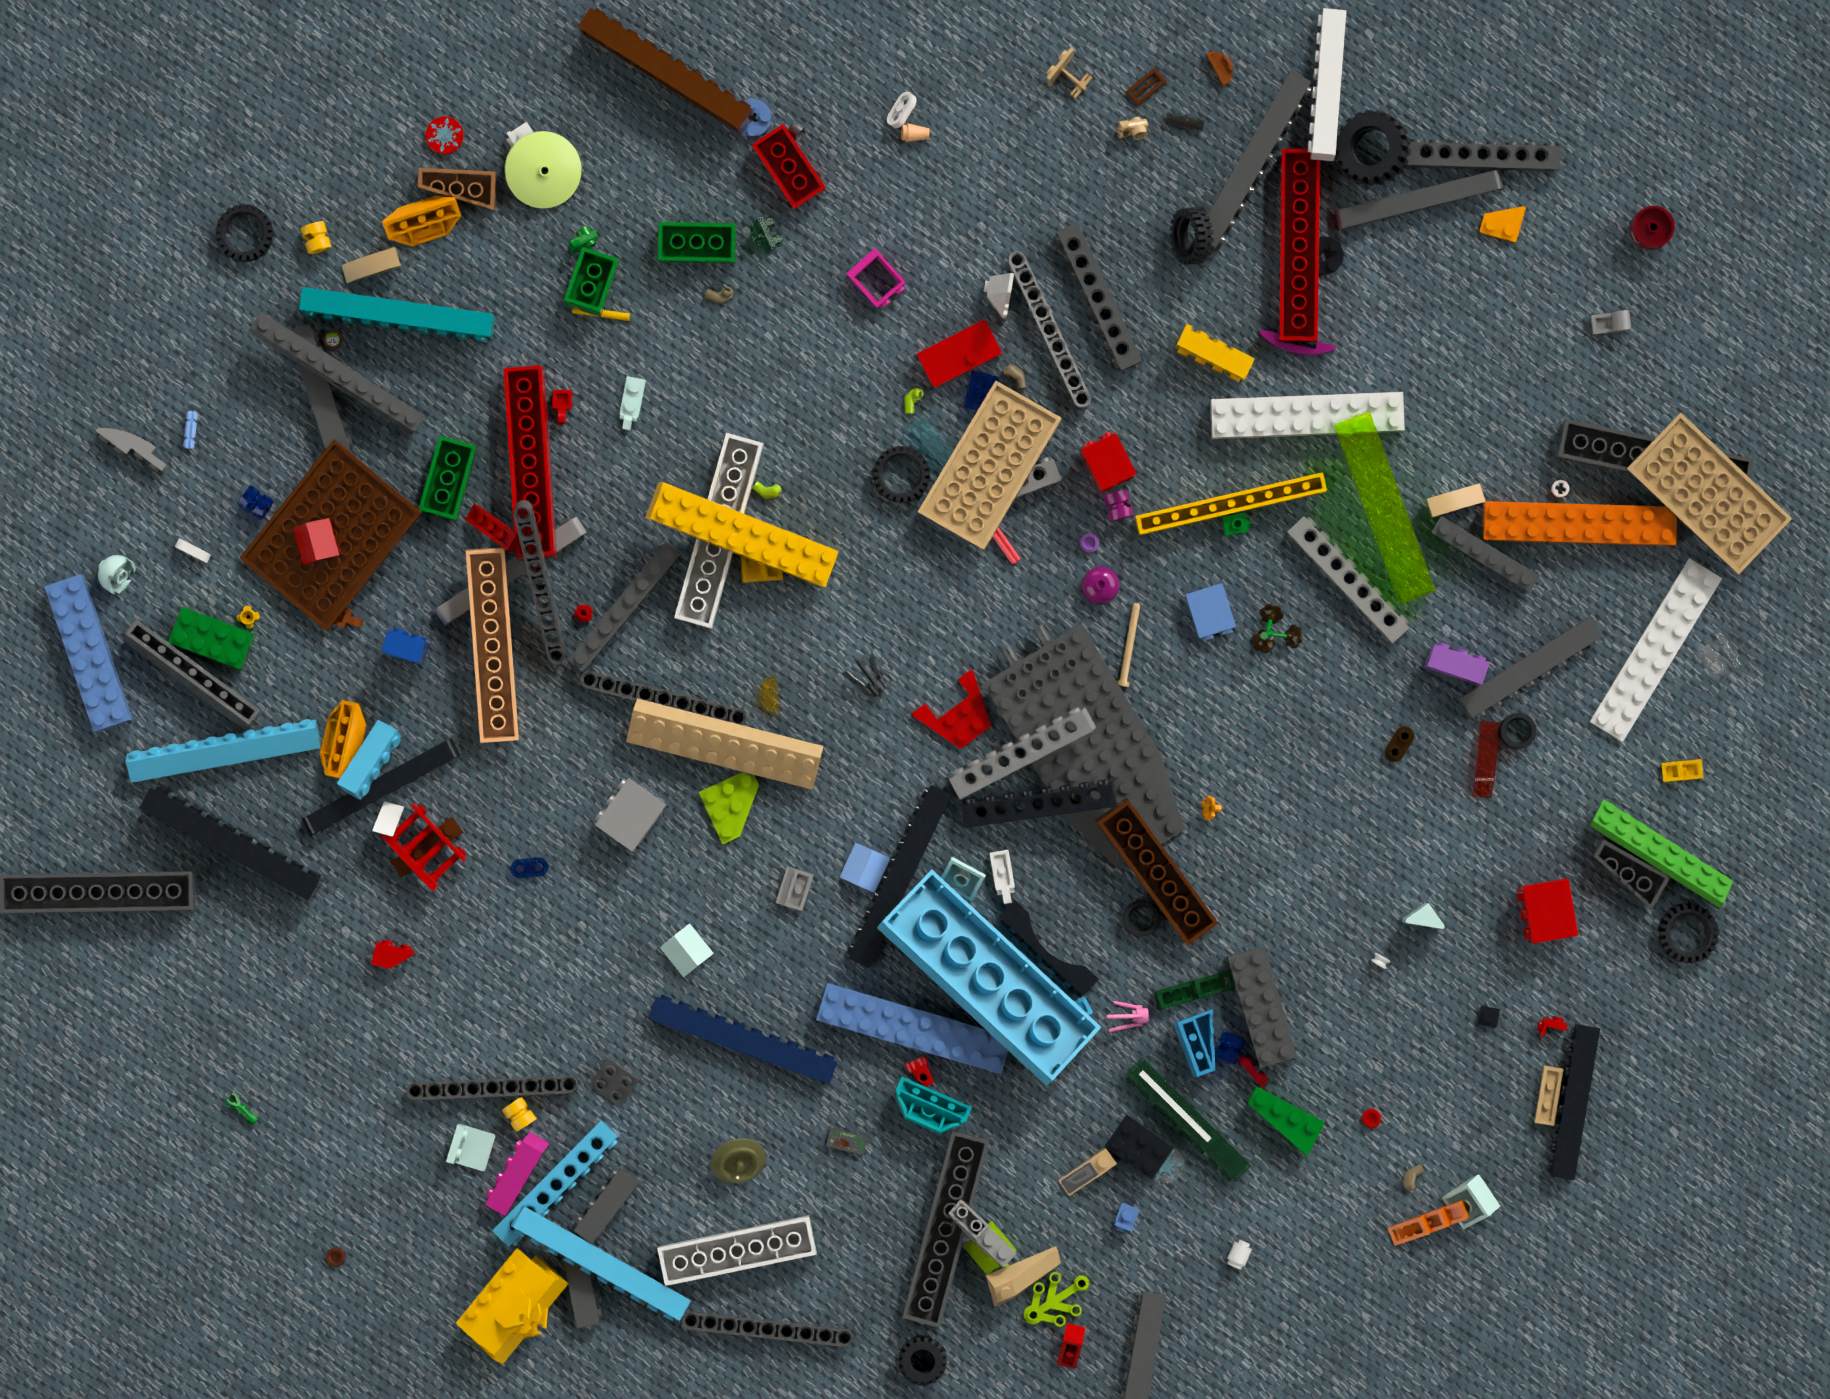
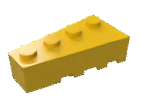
(1214, 353)

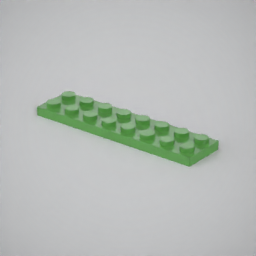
(1661, 853)

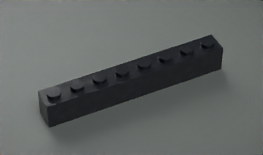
(1574, 1102)

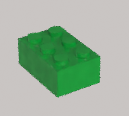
(591, 282)

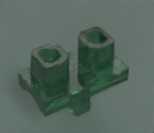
(762, 235)

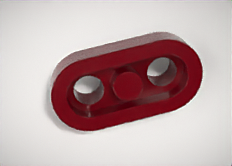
(1260, 1077)

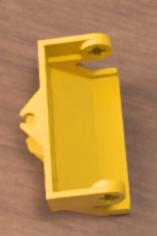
(512, 1305)

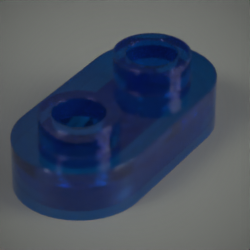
(529, 867)

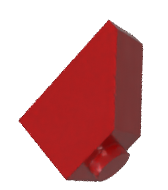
(1071, 1345)

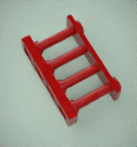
(419, 864)

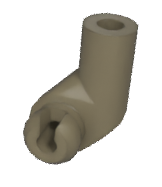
(1018, 374)
(1410, 1176)

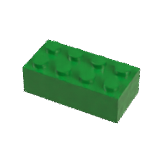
(697, 243)
(448, 478)
(212, 638)

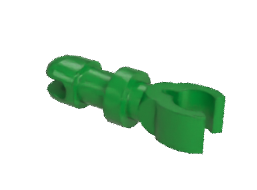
(241, 1109)

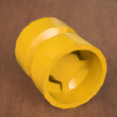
(315, 237)
(519, 1114)

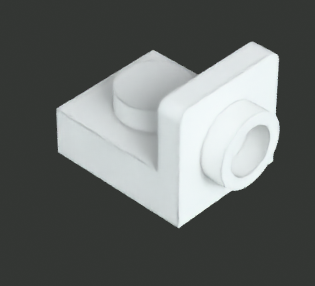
(519, 132)

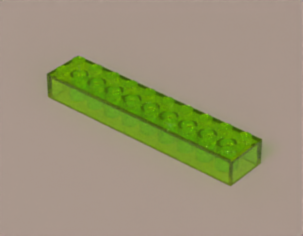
(1383, 507)

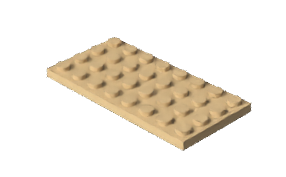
(989, 465)
(1709, 493)

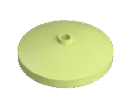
(525, 164)

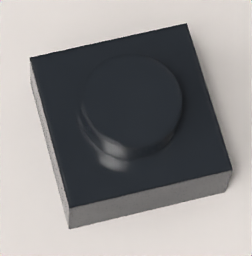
(1488, 1016)

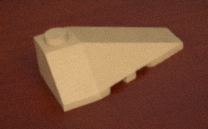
(1016, 1278)

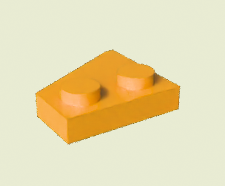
(1503, 223)

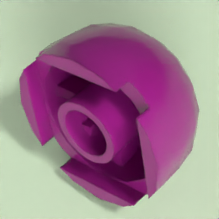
(1100, 585)

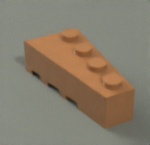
(465, 185)

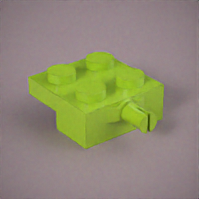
(986, 1262)

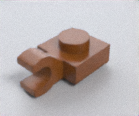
(346, 618)

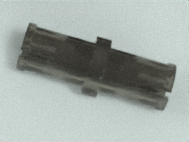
(1184, 121)

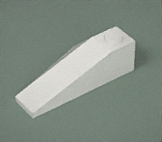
(999, 292)

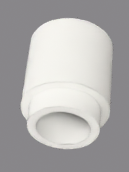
(1239, 1254)

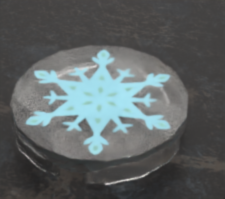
(1171, 1169)

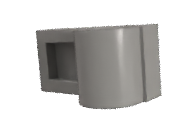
(1611, 322)

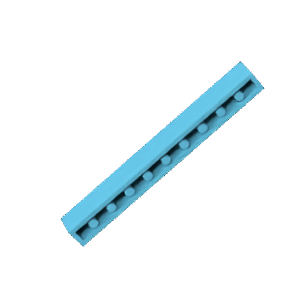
(223, 750)
(600, 1263)

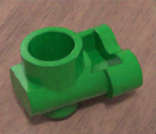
(584, 238)

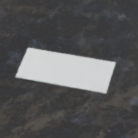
(388, 818)

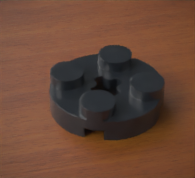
(1336, 255)

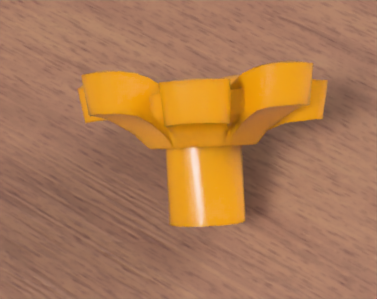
(1209, 808)

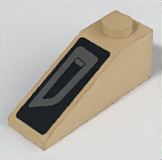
(1087, 1171)

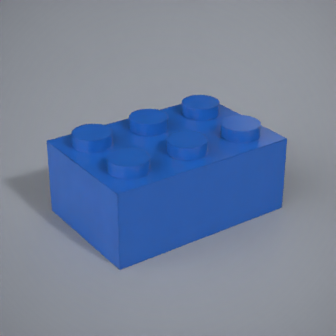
(405, 647)

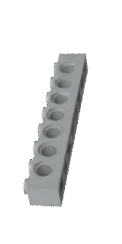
(1400, 623)
(965, 787)

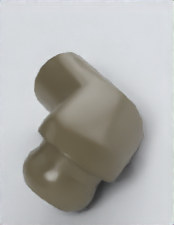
(720, 297)

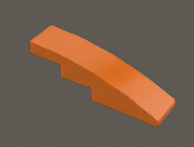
(1428, 1222)

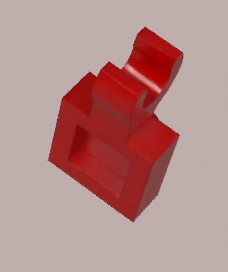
(562, 401)

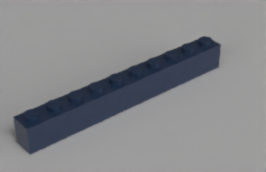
(743, 1040)

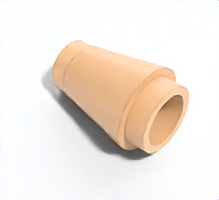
(914, 133)

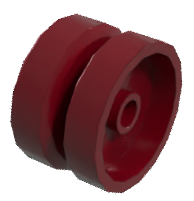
(1644, 236)

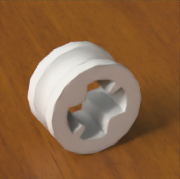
(1565, 485)
(1380, 960)

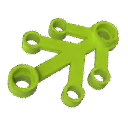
(1053, 1301)

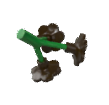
(1264, 639)

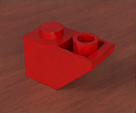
(389, 956)

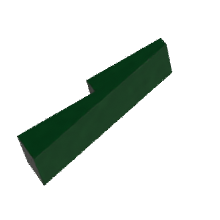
(1193, 990)

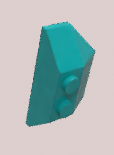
(930, 1107)

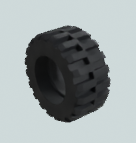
(1396, 154)

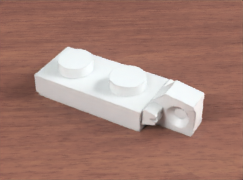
(1002, 874)

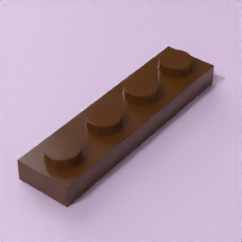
(449, 828)

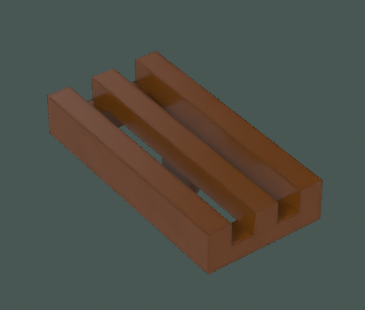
(1134, 97)

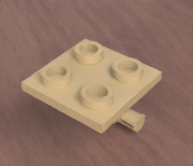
(1055, 71)

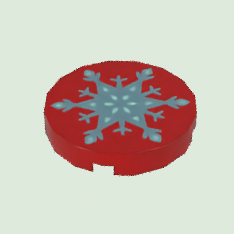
(444, 135)

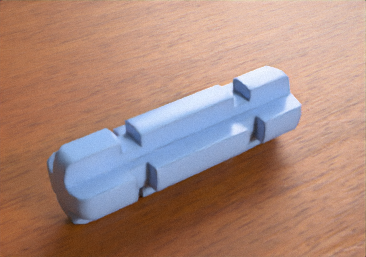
(190, 429)

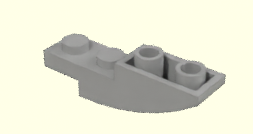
(127, 442)
(981, 1234)

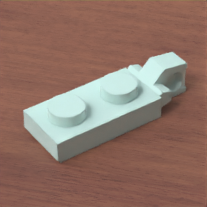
(631, 401)

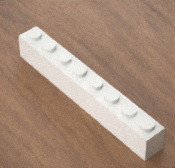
(1327, 85)

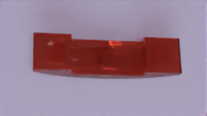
(1486, 759)

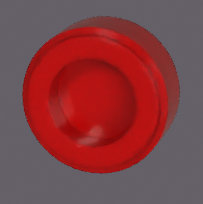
(1371, 1118)

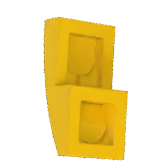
(1682, 770)

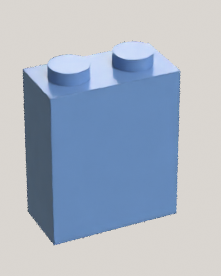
(1210, 612)

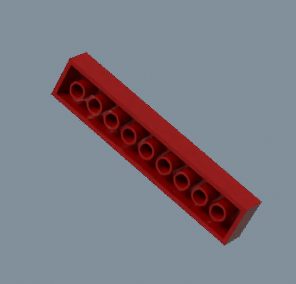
(1299, 247)
(530, 451)

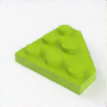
(730, 804)

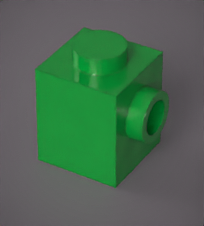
(1236, 524)

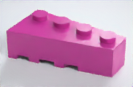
(516, 1174)

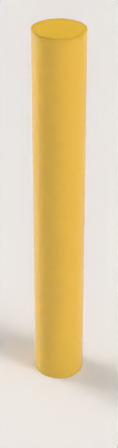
(607, 314)

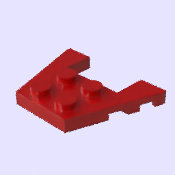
(964, 720)

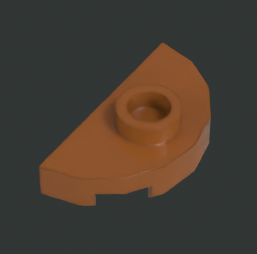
(1221, 65)

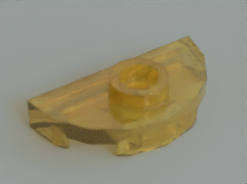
(769, 694)

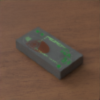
(846, 1141)

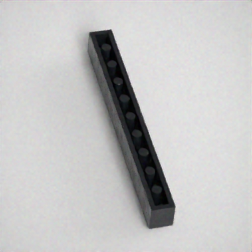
(900, 875)

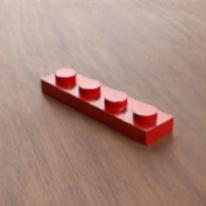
(493, 528)

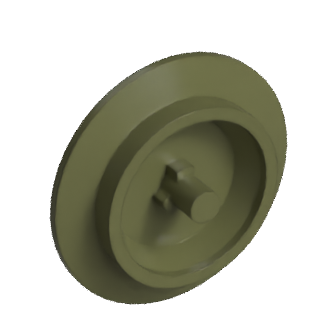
(738, 1160)

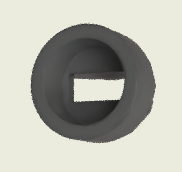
(796, 129)

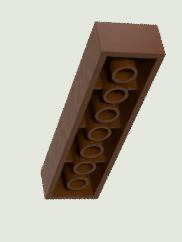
(1156, 871)

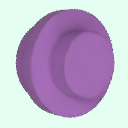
(1089, 542)

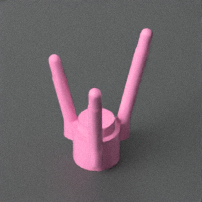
(1139, 1016)

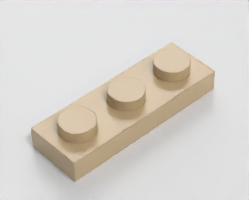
(1548, 1095)

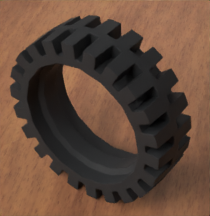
(229, 215)
(1202, 235)
(901, 497)

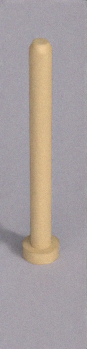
(1129, 646)

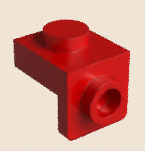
(1555, 1022)

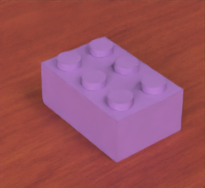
(1457, 664)

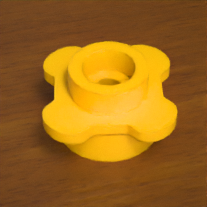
(243, 617)

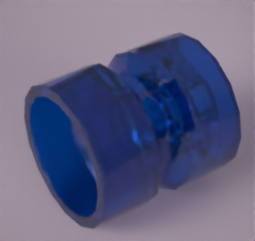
(255, 502)
(1229, 1047)

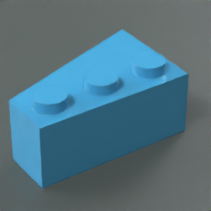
(1197, 1042)

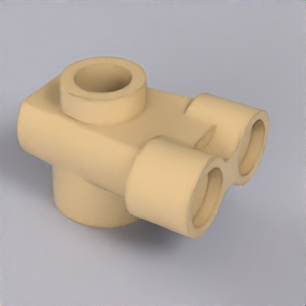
(1136, 127)

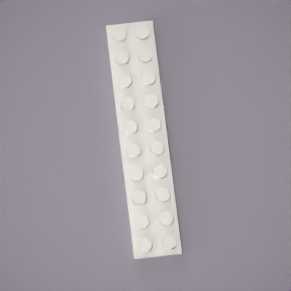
(1655, 650)

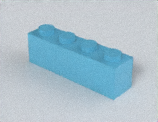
(369, 760)

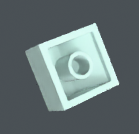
(1476, 1199)

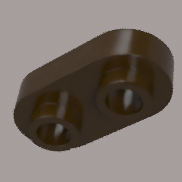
(1398, 743)

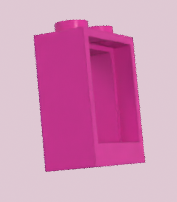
(862, 265)

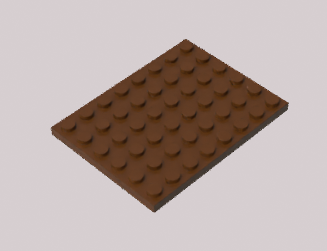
(367, 525)

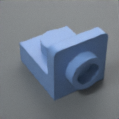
(1126, 1218)

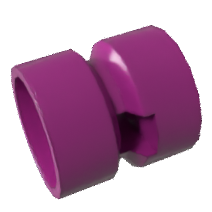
(1118, 505)

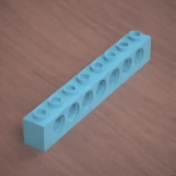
(601, 1131)

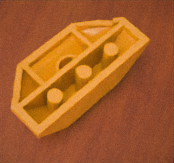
(422, 220)
(342, 738)

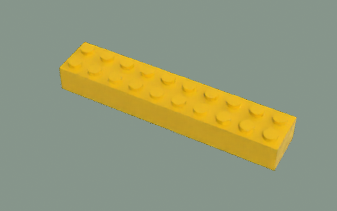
(741, 534)

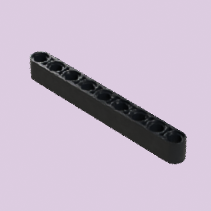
(382, 786)

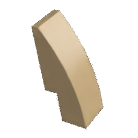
(371, 265)
(1455, 500)

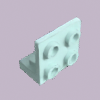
(471, 1147)

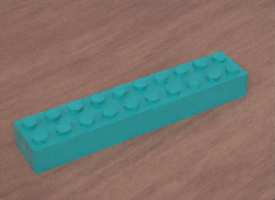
(397, 313)

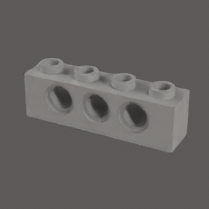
(1051, 477)

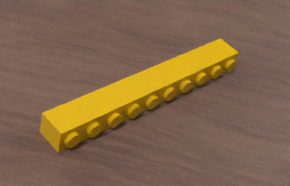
(1230, 504)

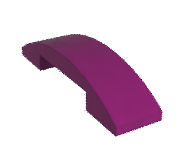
(1272, 339)

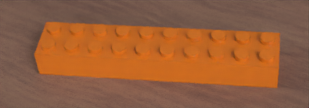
(1578, 523)

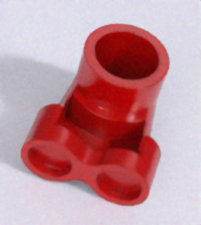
(919, 1067)

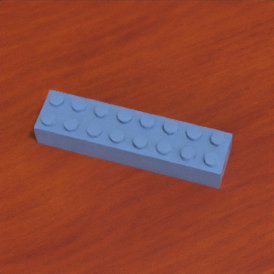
(88, 653)

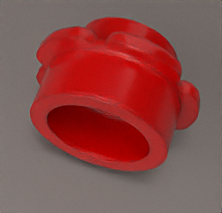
(588, 613)

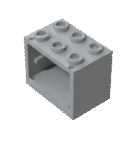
(630, 814)

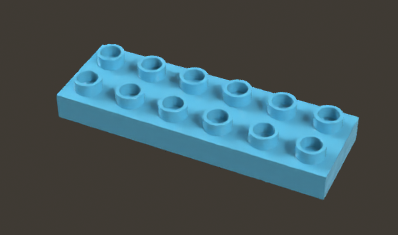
(989, 977)

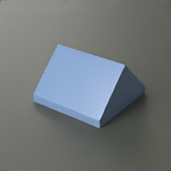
(864, 867)

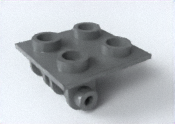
(614, 1082)

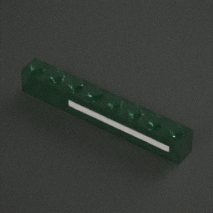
(1188, 1119)

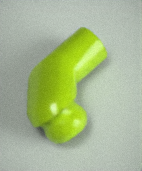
(911, 398)
(768, 492)

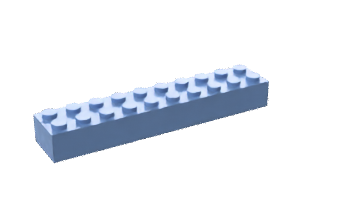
(911, 1028)

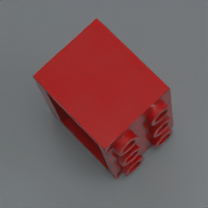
(1107, 462)
(1547, 911)

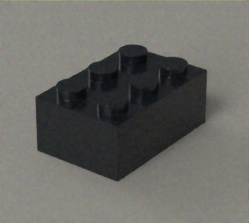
(1139, 1147)

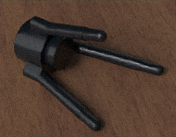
(875, 686)

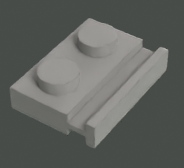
(794, 888)

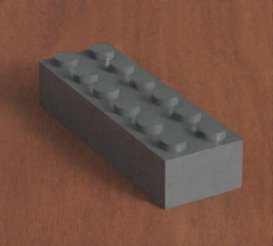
(1261, 1007)

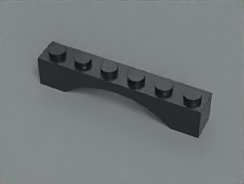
(1077, 975)

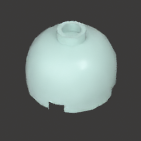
(114, 573)

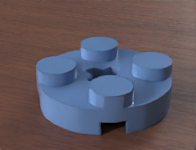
(763, 118)

